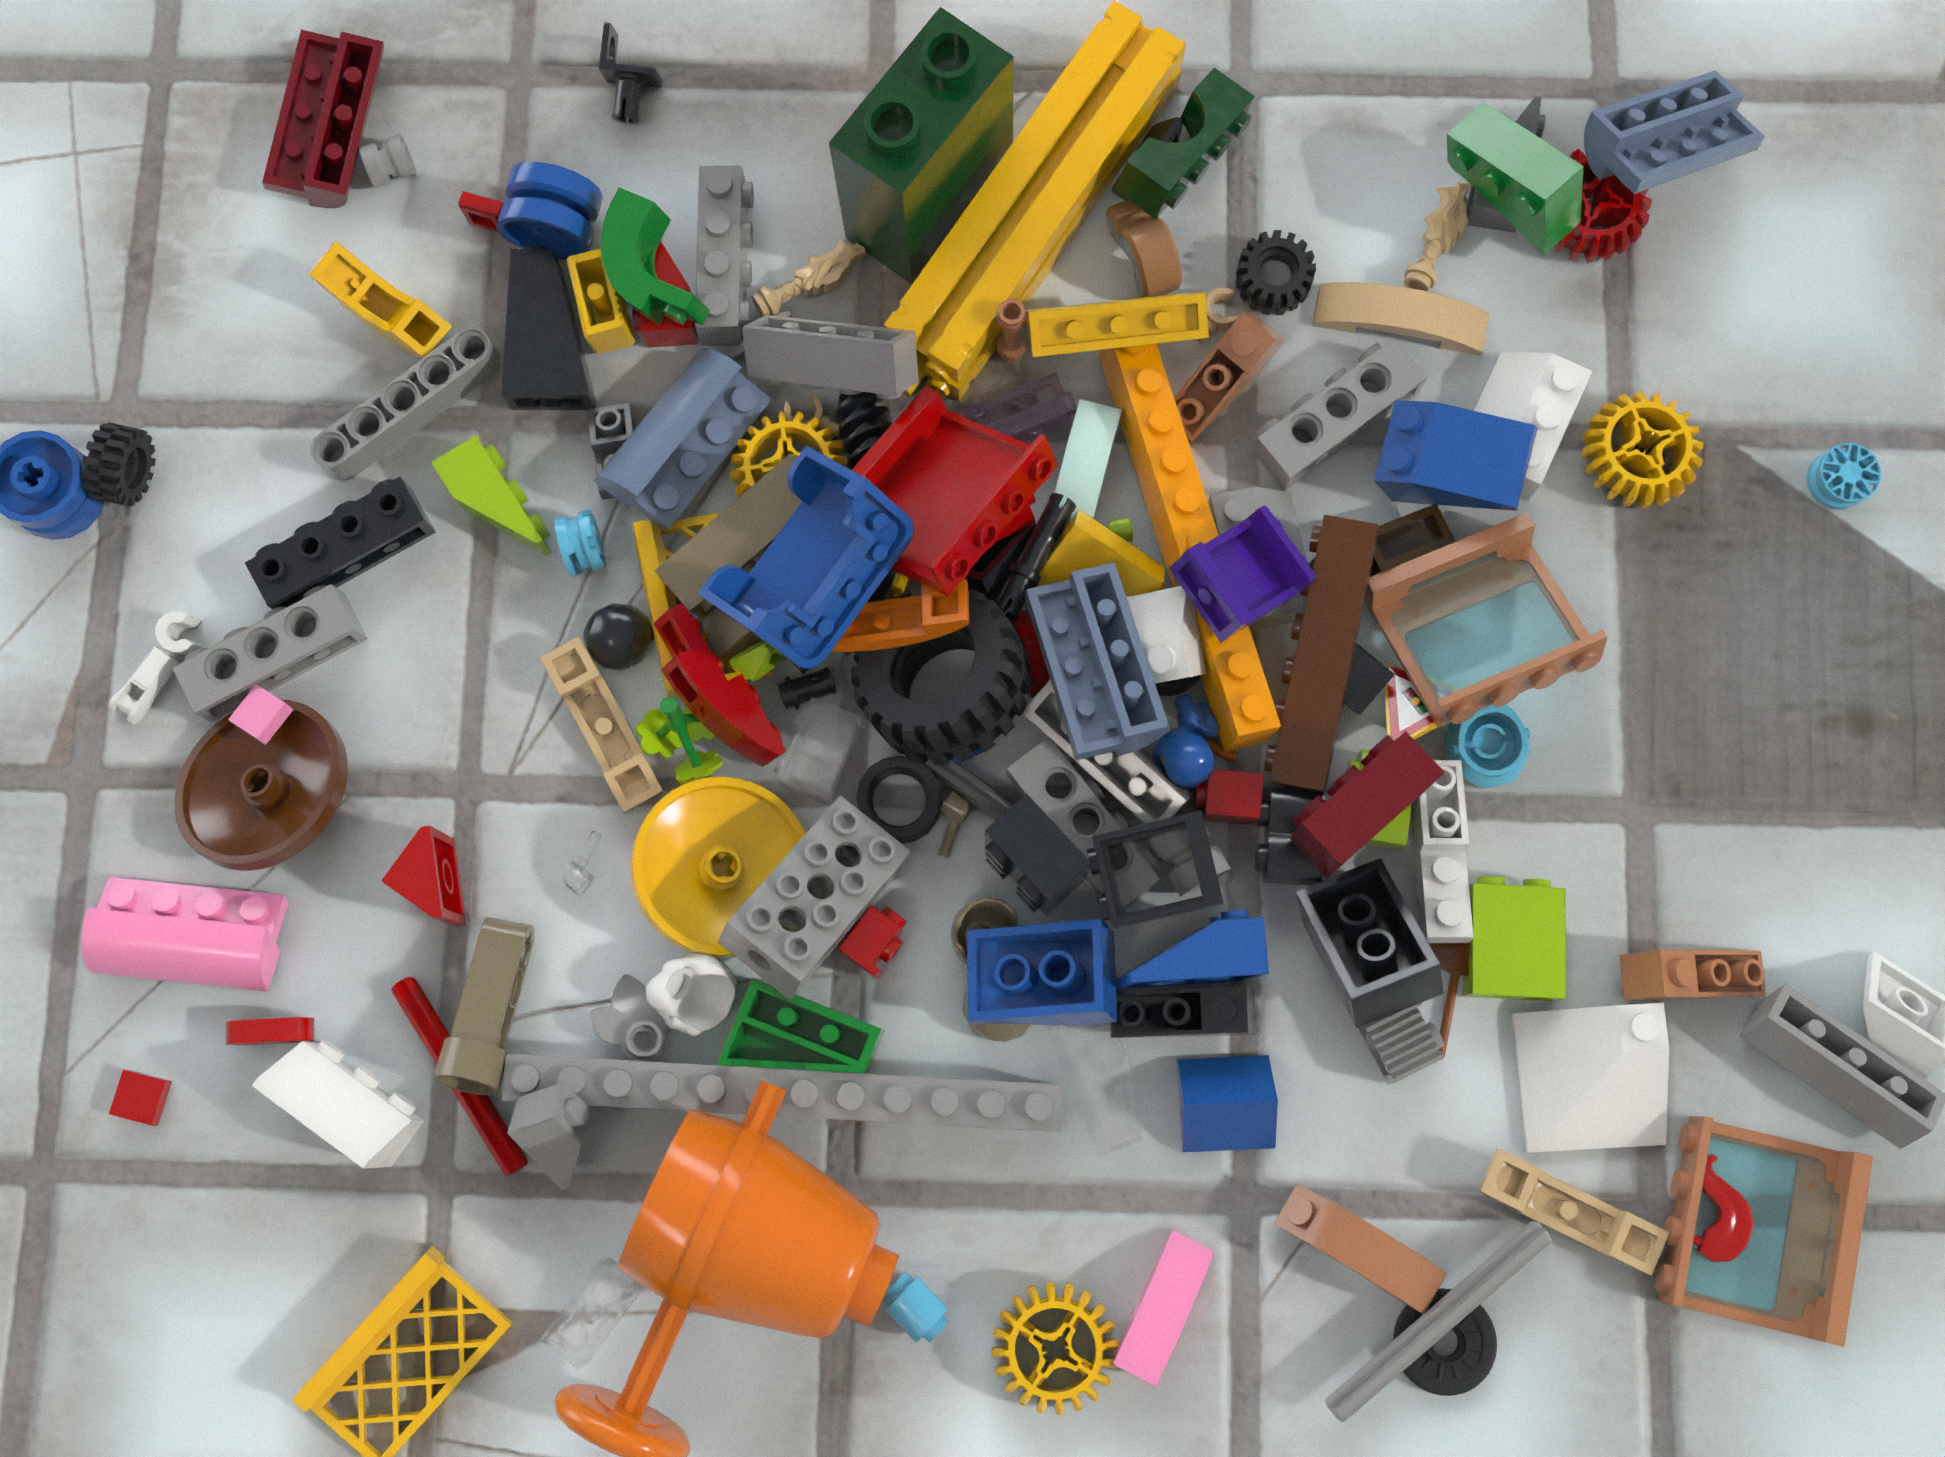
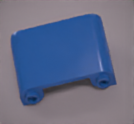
(818, 564)

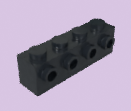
(341, 544)

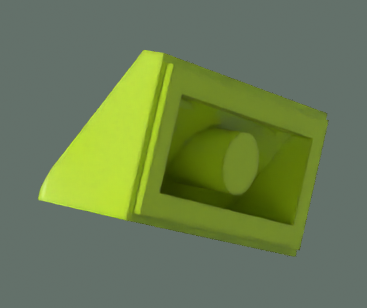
(757, 660)

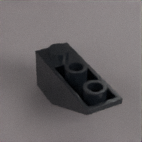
(1185, 1012)

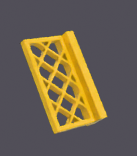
(1117, 324)
(658, 595)
(374, 1330)

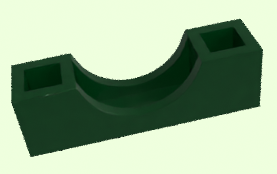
(1161, 170)

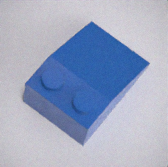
(1454, 457)
(1220, 952)
(1042, 974)

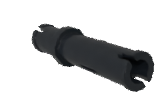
(1027, 569)

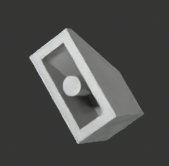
(551, 1130)

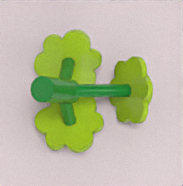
(672, 729)

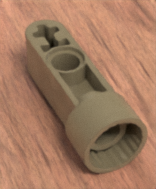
(475, 1051)

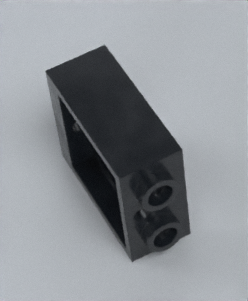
(1101, 863)

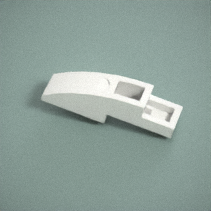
(1440, 858)

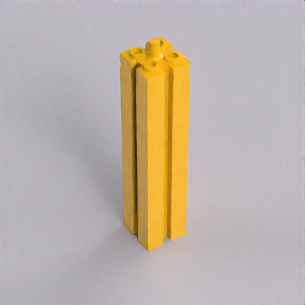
(1038, 196)

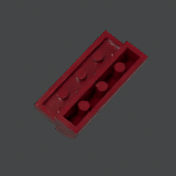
(323, 117)

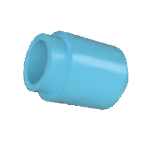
(915, 1308)

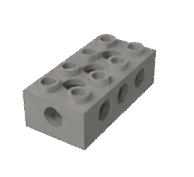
(818, 925)

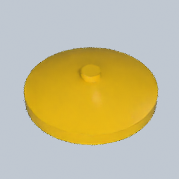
(706, 856)

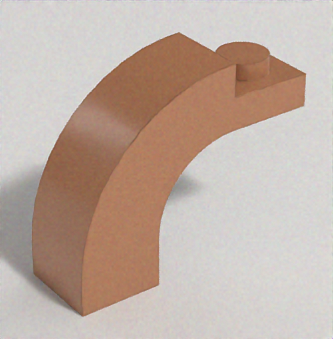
(1361, 1248)

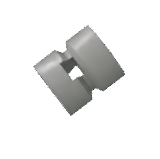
(1176, 851)

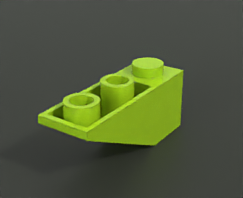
(481, 489)

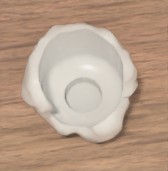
(693, 992)

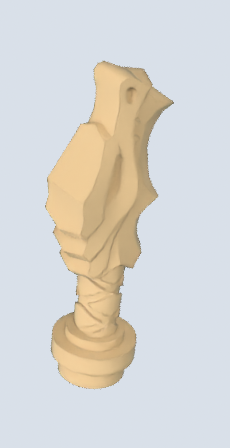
(1444, 230)
(820, 275)

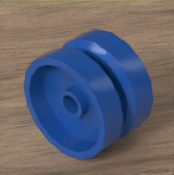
(549, 209)
(45, 486)

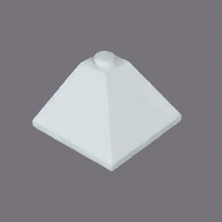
(1592, 1077)

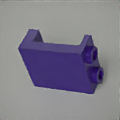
(1242, 573)

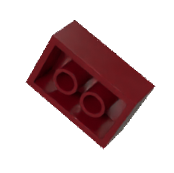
(1364, 802)

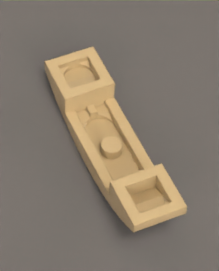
(1402, 312)
(602, 724)
(1573, 1212)

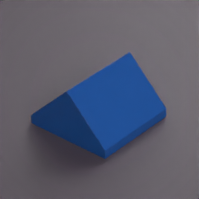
(1227, 1103)

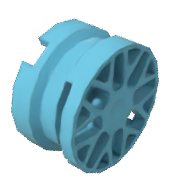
(1843, 476)
(580, 543)

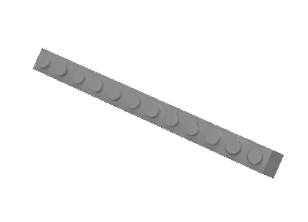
(807, 1095)

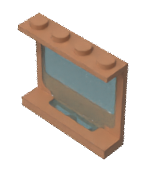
(1480, 622)
(1803, 1240)

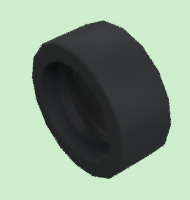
(918, 771)

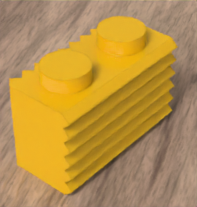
(599, 304)

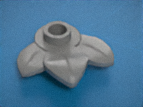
(628, 1017)

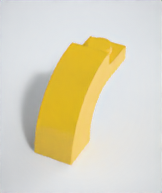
(377, 303)

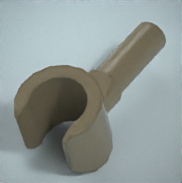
(957, 809)

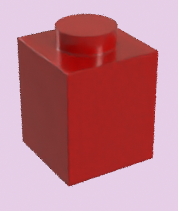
(1231, 797)

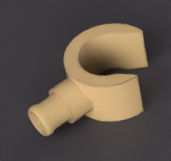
(1214, 322)
(825, 421)

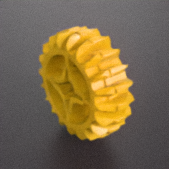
(1635, 419)
(783, 435)
(1033, 1383)

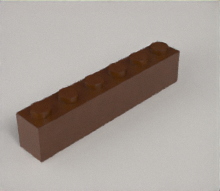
(1323, 653)

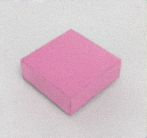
(260, 714)

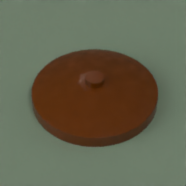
(257, 801)

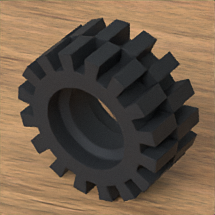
(1281, 250)
(118, 464)

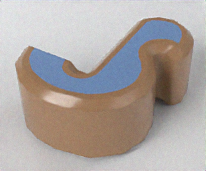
(1148, 247)

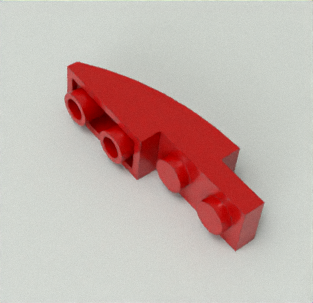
(722, 705)

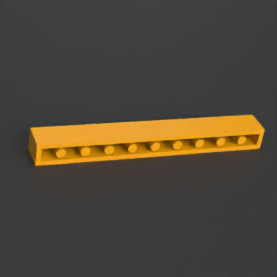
(1181, 520)

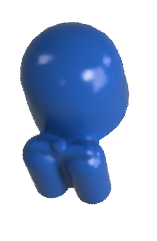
(1185, 749)

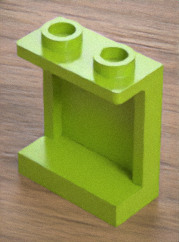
(1517, 941)

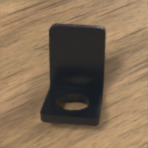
(628, 78)

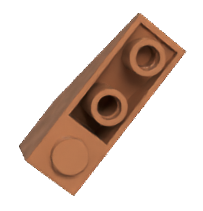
(1226, 372)
(1691, 975)

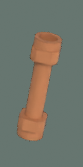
(1011, 318)

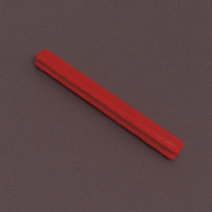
(477, 1107)

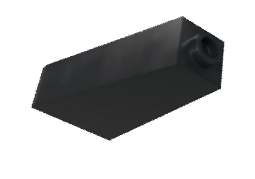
(542, 342)

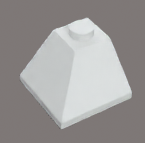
(1168, 633)
(1904, 1016)

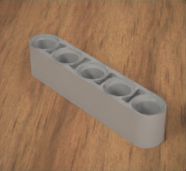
(384, 405)

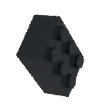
(1035, 856)
(1369, 942)

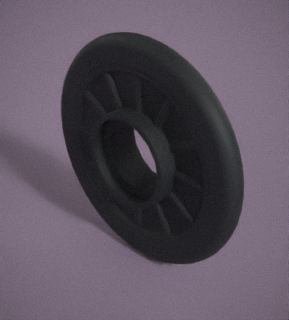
(1462, 1368)

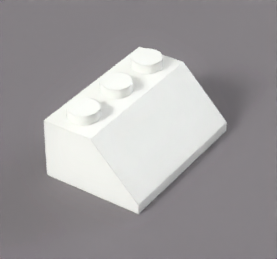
(1539, 392)
(341, 1103)

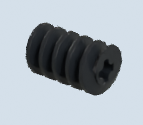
(860, 424)

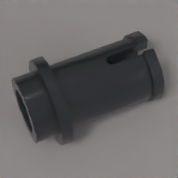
(801, 689)

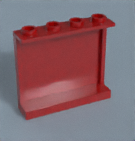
(954, 484)

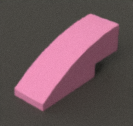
(1163, 1308)

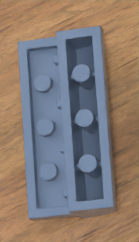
(1669, 133)
(683, 438)
(1096, 663)

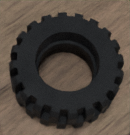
(966, 716)

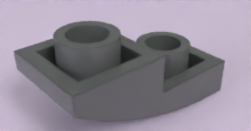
(608, 431)

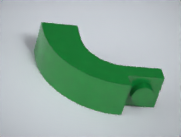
(628, 253)

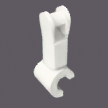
(156, 666)

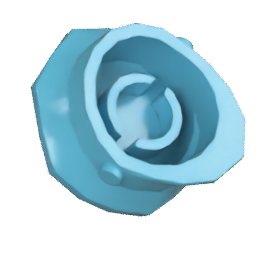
(1490, 746)

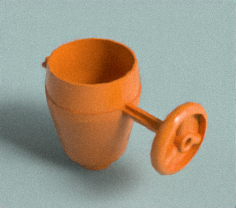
(740, 1237)

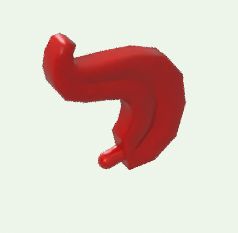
(1734, 1222)

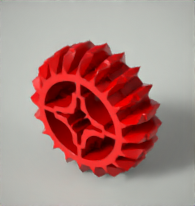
(1613, 206)

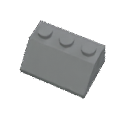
(1236, 506)

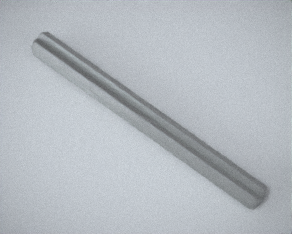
(1438, 1321)

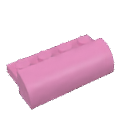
(184, 934)

